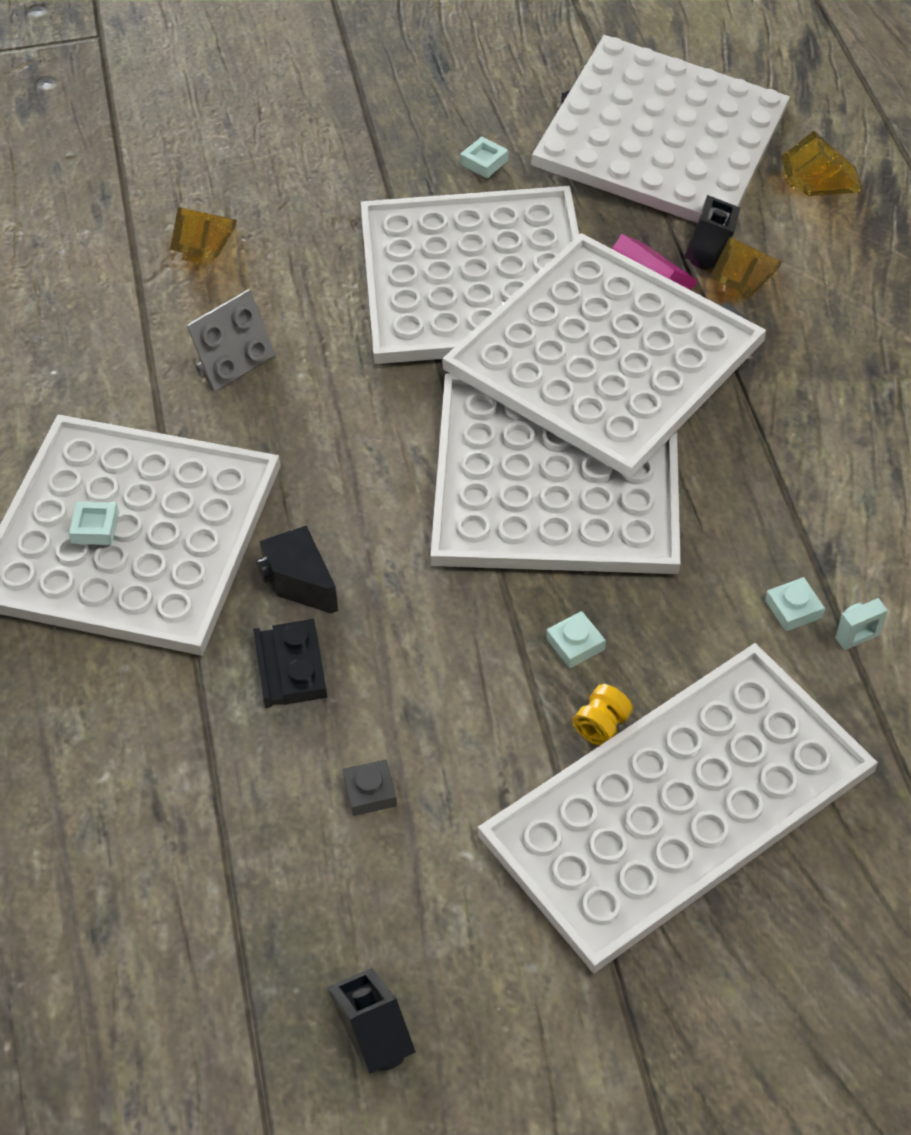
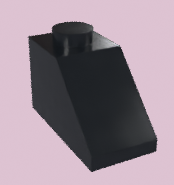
(711, 232)
(297, 570)
(372, 1021)

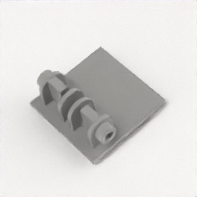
(230, 340)

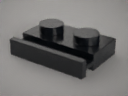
(290, 663)

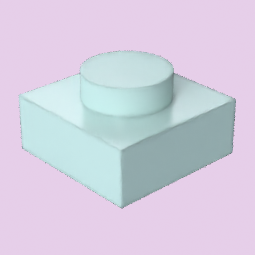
(484, 157)
(94, 523)
(794, 604)
(861, 623)
(575, 639)

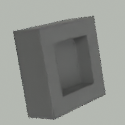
(369, 787)

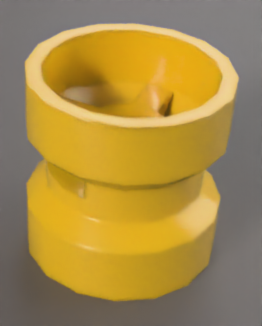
(606, 710)

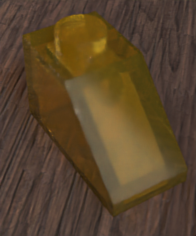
(819, 168)
(200, 234)
(743, 269)

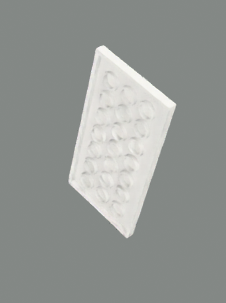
(674, 805)

